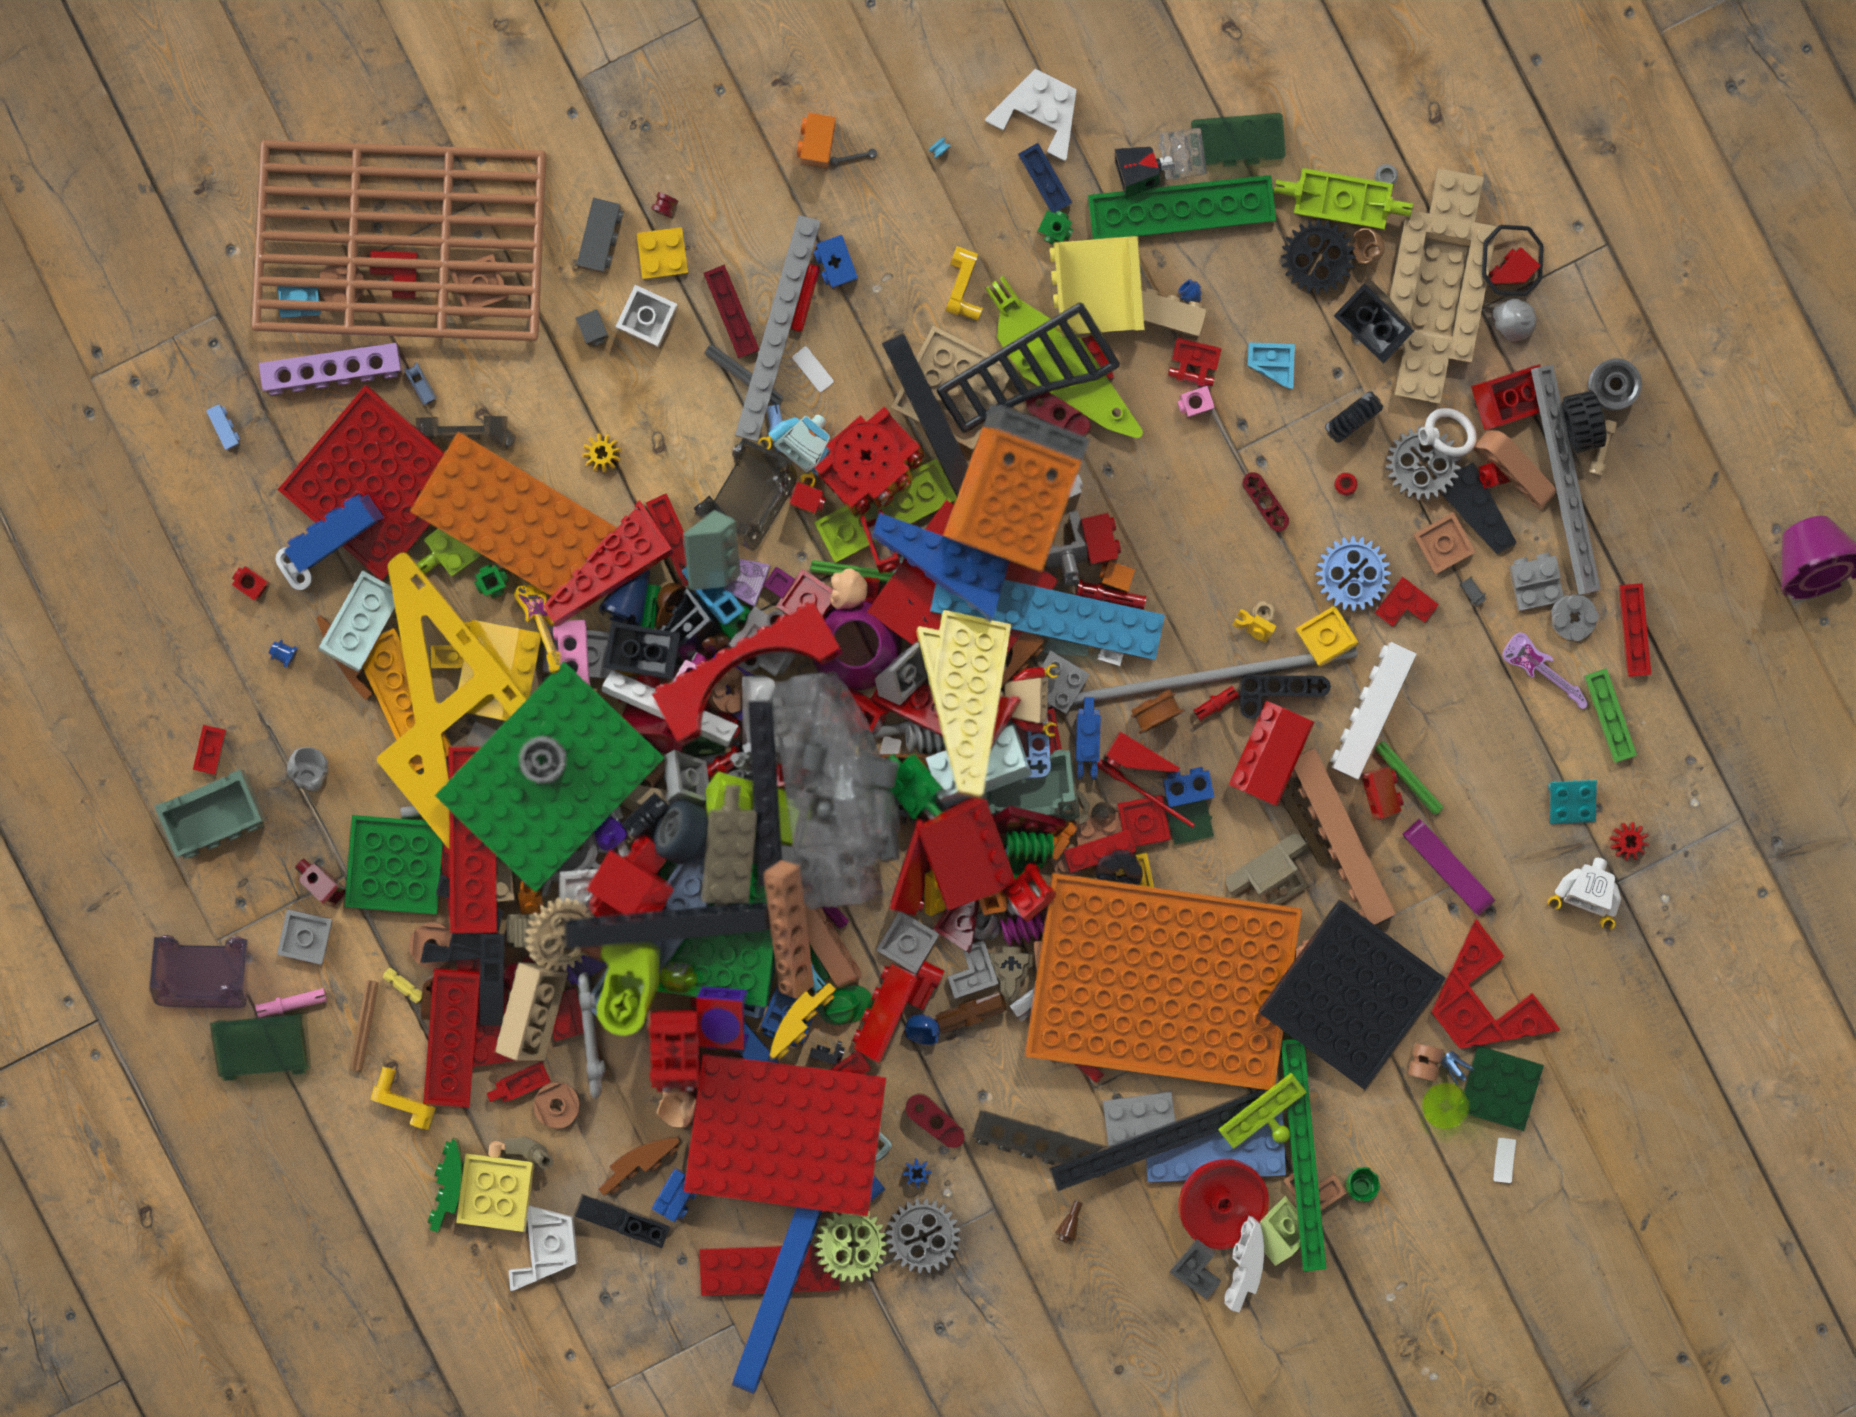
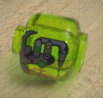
(678, 977)

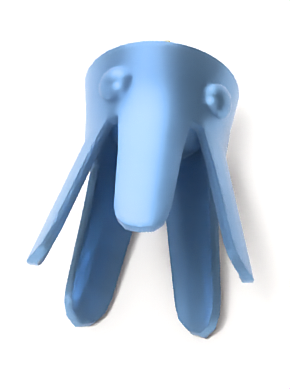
(1450, 1062)

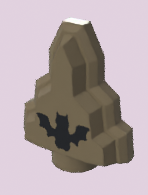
(1011, 968)

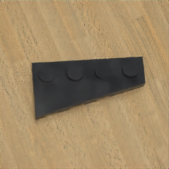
(1479, 509)

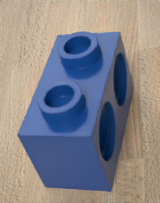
(1189, 793)

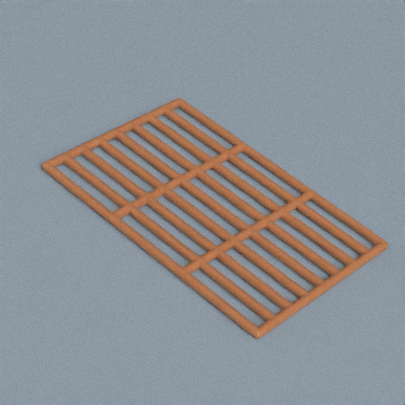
(354, 238)

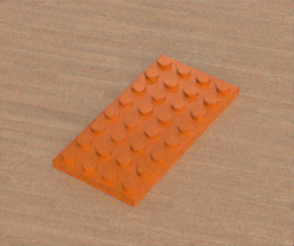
(509, 515)

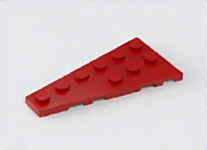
(615, 561)
(922, 710)

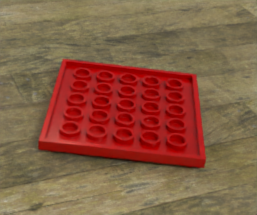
(370, 454)

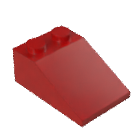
(1506, 398)
(1131, 754)
(1381, 792)
(629, 886)

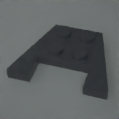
(461, 944)

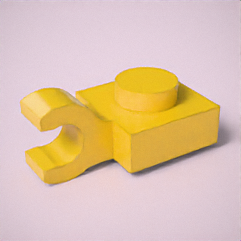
(1257, 627)

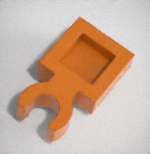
(1061, 839)
(530, 900)

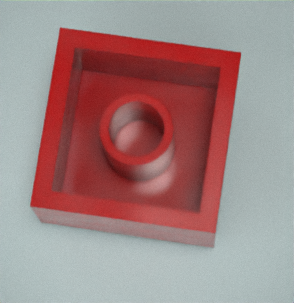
(1099, 538)

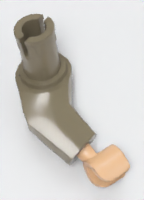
(523, 1146)

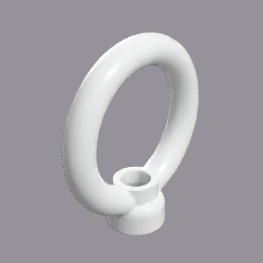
(1430, 435)

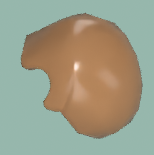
(1368, 246)

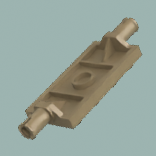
(729, 852)

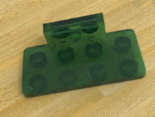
(1242, 139)

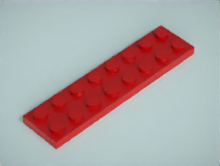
(471, 869)

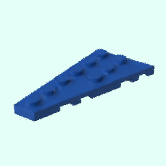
(951, 564)

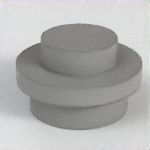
(1386, 173)

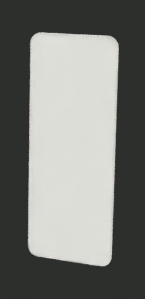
(813, 369)

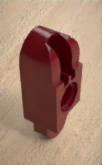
(1073, 421)
(949, 1133)

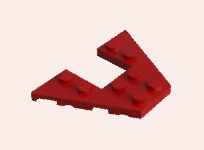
(1465, 1015)

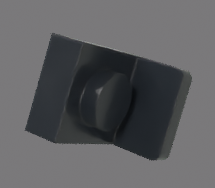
(823, 1053)

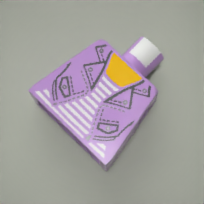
(750, 582)

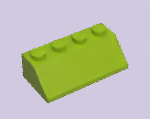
(716, 798)

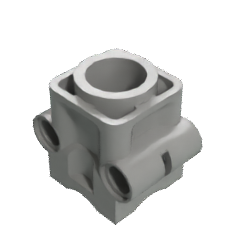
(772, 662)

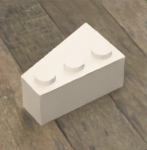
(754, 688)

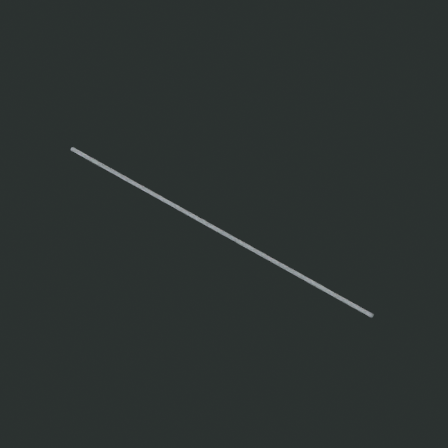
(1111, 692)

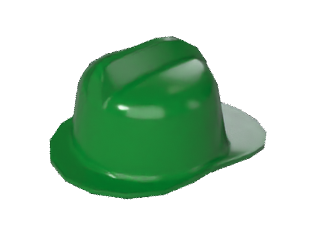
(846, 1006)

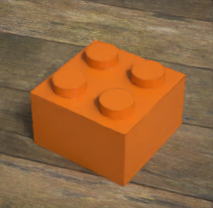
(817, 141)

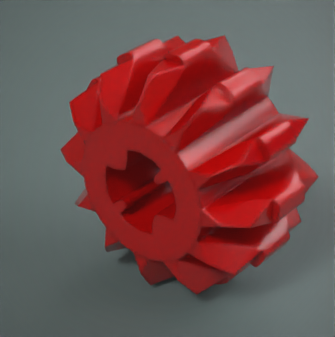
(1621, 842)

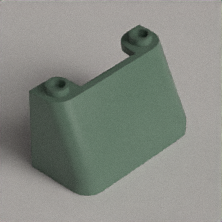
(1048, 795)

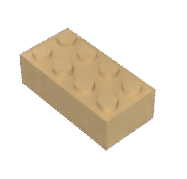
(531, 1012)

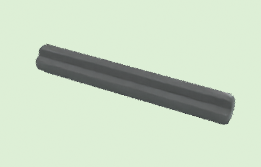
(737, 370)

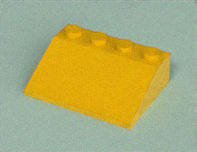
(515, 653)

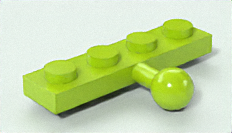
(1263, 1112)

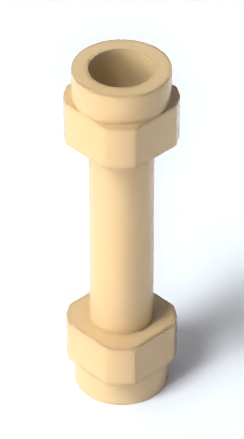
(1597, 466)

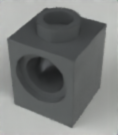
(592, 328)

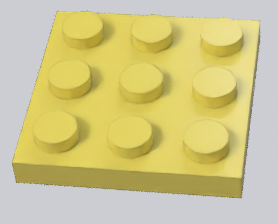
(495, 1192)

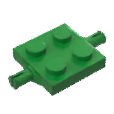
(915, 787)

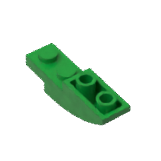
(450, 1176)

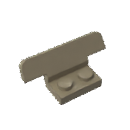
(1272, 872)

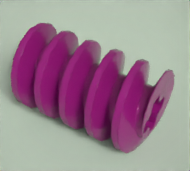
(1022, 929)

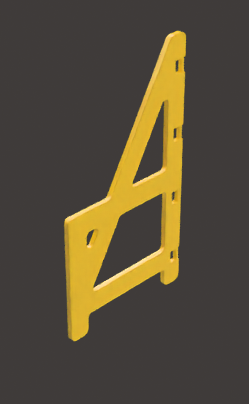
(430, 716)

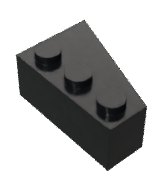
(693, 623)

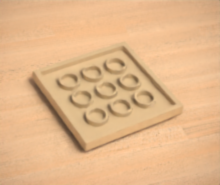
(943, 359)

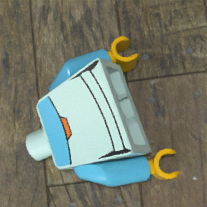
(802, 442)

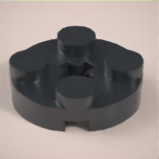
(1120, 859)

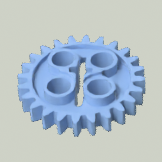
(1367, 588)

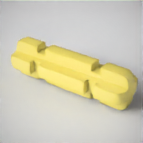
(403, 985)

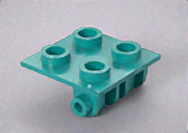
(1573, 801)

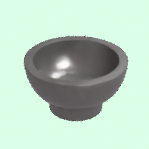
(987, 926)

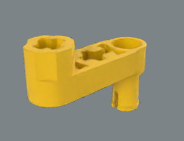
(965, 261)
(421, 1113)

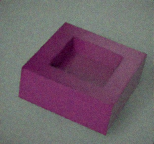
(779, 582)

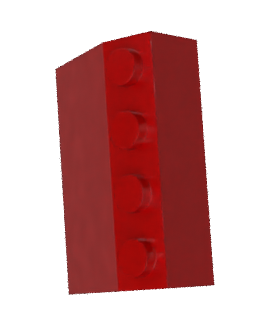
(966, 853)
(912, 877)
(885, 1011)

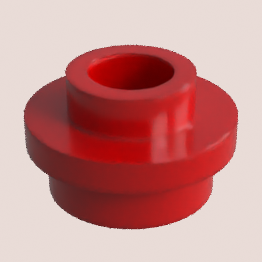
(1352, 480)

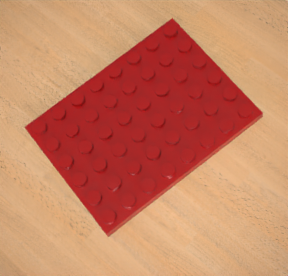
(785, 1134)

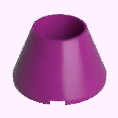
(1816, 558)
(889, 648)

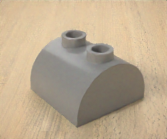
(685, 778)

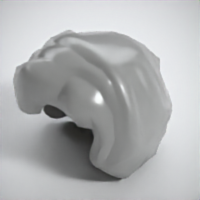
(1515, 319)
(308, 768)

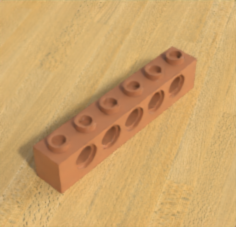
(789, 929)

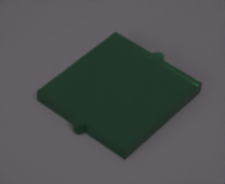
(1198, 814)

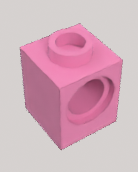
(1206, 402)

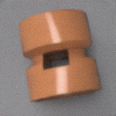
(1425, 1070)

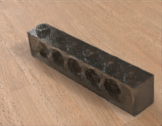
(987, 1120)

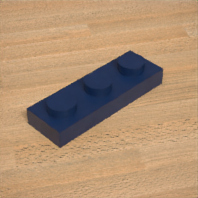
(1045, 178)

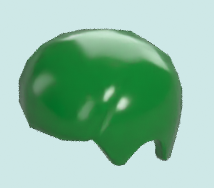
(730, 629)
(1362, 1184)

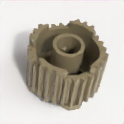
(515, 929)

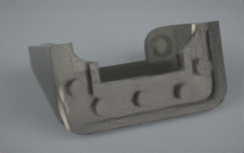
(753, 492)

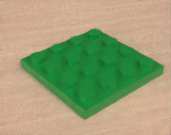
(393, 865)

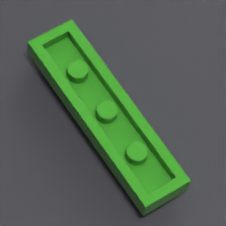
(1610, 715)

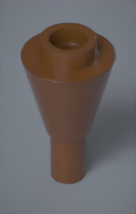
(1068, 1228)

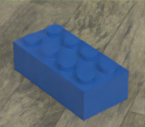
(332, 534)

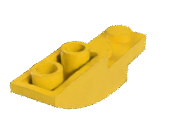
(792, 1027)

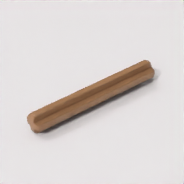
(364, 1025)

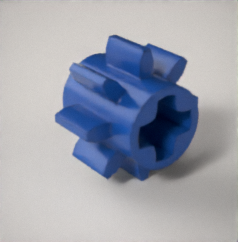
(917, 1179)

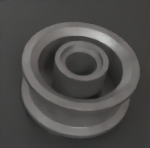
(1629, 381)

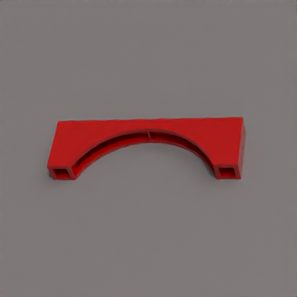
(686, 697)

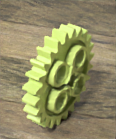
(830, 1245)

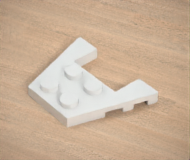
(1044, 101)
(551, 1246)

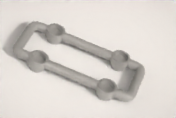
(595, 1067)

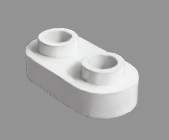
(291, 572)

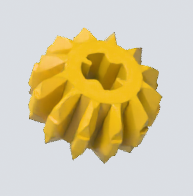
(594, 456)

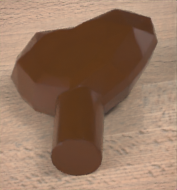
(715, 644)

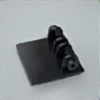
(645, 817)

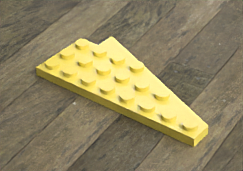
(965, 678)

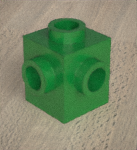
(1059, 219)
(483, 577)

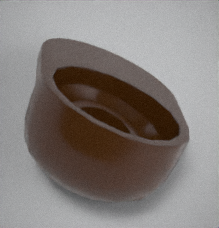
(667, 599)

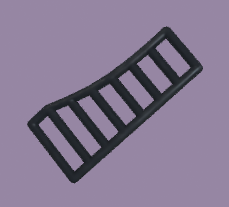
(1046, 386)

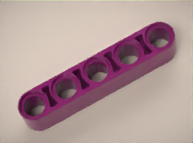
(1448, 867)

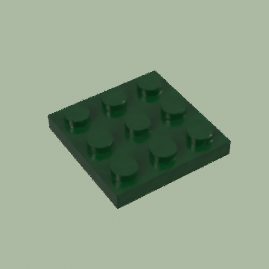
(1502, 1087)

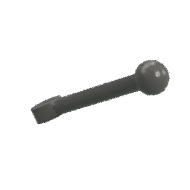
(871, 153)

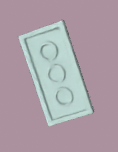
(359, 621)

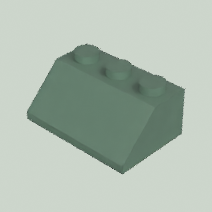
(712, 552)

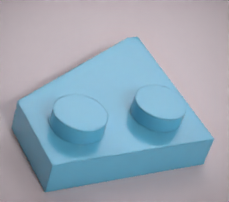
(1273, 361)

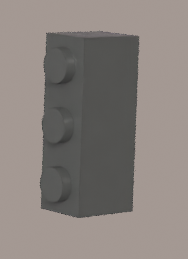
(600, 235)

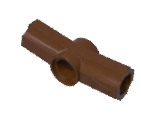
(971, 1012)

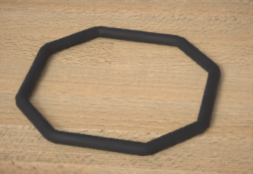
(1484, 260)

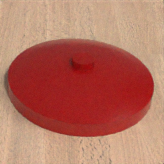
(1220, 1200)

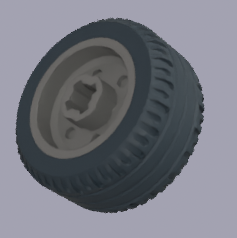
(681, 832)

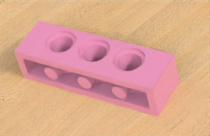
(578, 630)

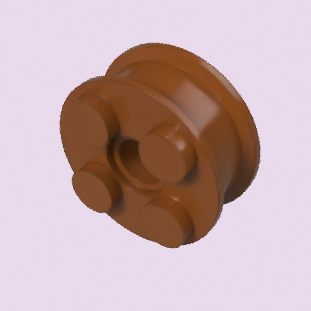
(1156, 711)

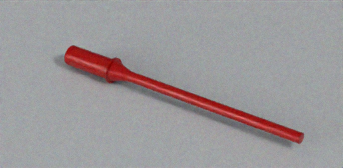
(1117, 775)

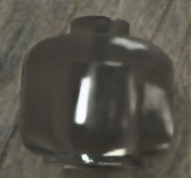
(1102, 812)

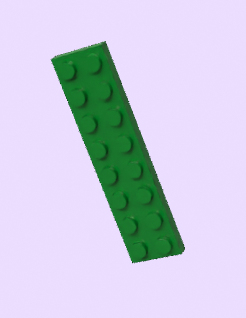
(1183, 208)

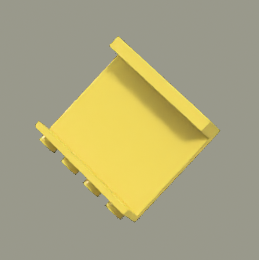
(1102, 277)

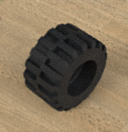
(1584, 421)

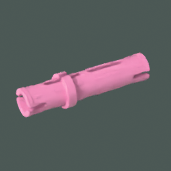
(291, 1003)

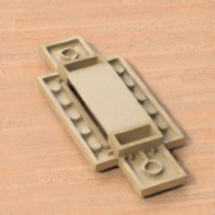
(1430, 281)

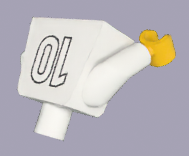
(1591, 890)

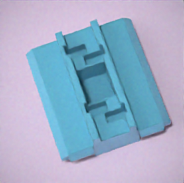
(298, 294)

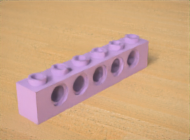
(271, 370)

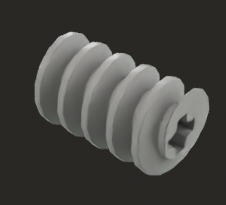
(923, 738)

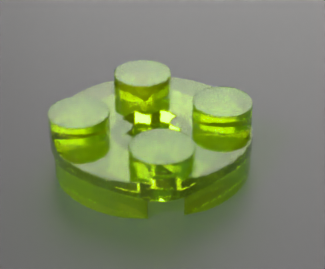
(1455, 1097)

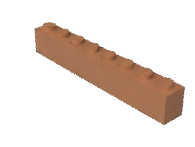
(1342, 838)

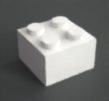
(647, 316)

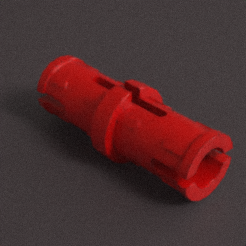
(1216, 703)

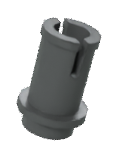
(1473, 591)

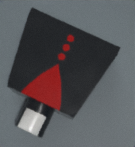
(1137, 169)

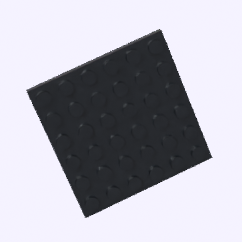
(1351, 994)

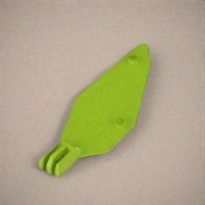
(1093, 398)

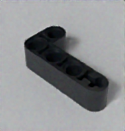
(1284, 689)

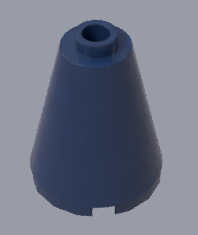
(628, 601)

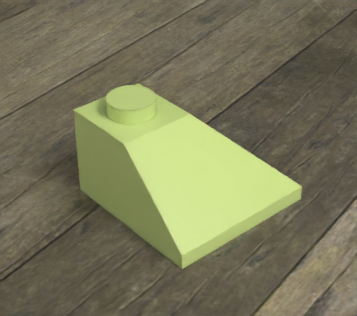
(1280, 1231)

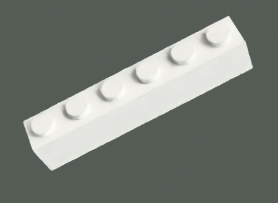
(1373, 710)

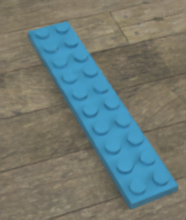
(1067, 618)

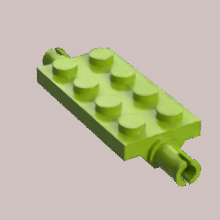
(1343, 198)
(446, 552)

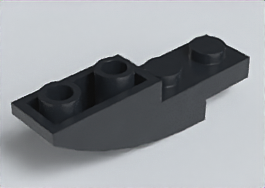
(492, 978)
(622, 1220)

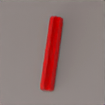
(805, 298)

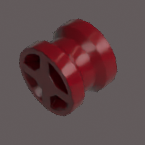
(664, 204)

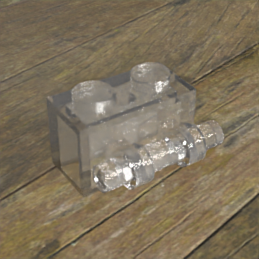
(1182, 154)

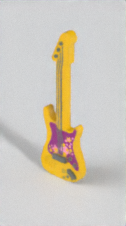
(532, 602)

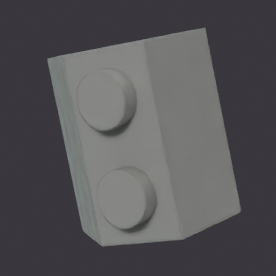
(902, 675)

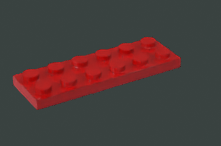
(451, 1038)
(750, 1269)

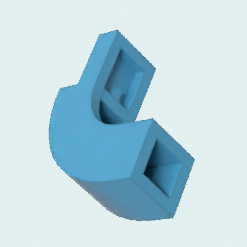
(719, 602)

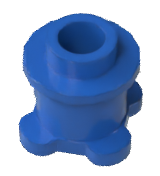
(282, 653)

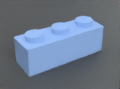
(223, 426)

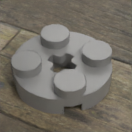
(1577, 629)

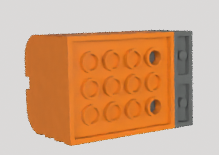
(1016, 487)

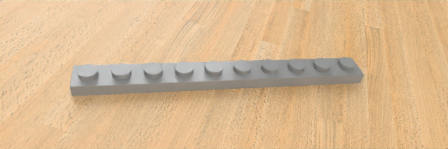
(777, 328)
(1565, 479)

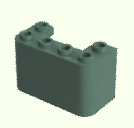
(210, 814)

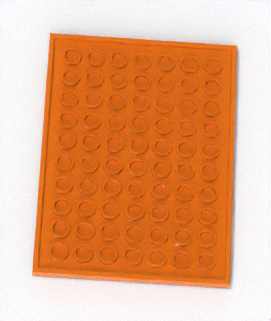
(1160, 981)

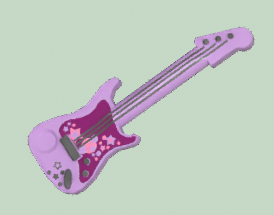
(1522, 653)

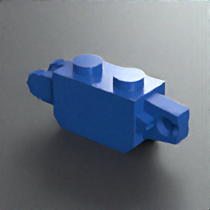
(1087, 737)

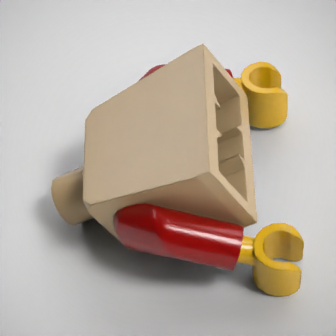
(1033, 692)

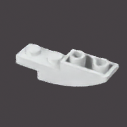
(1250, 1257)

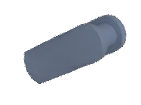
(421, 387)

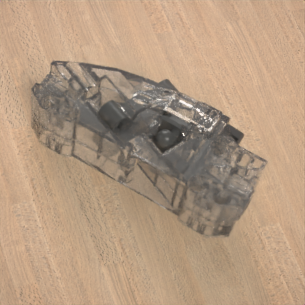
(833, 756)

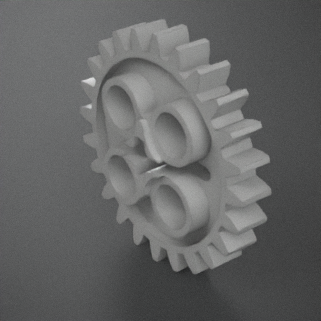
(1406, 475)
(932, 1254)

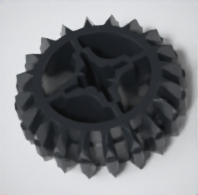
(1353, 417)

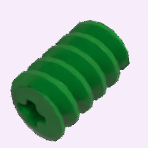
(1029, 845)

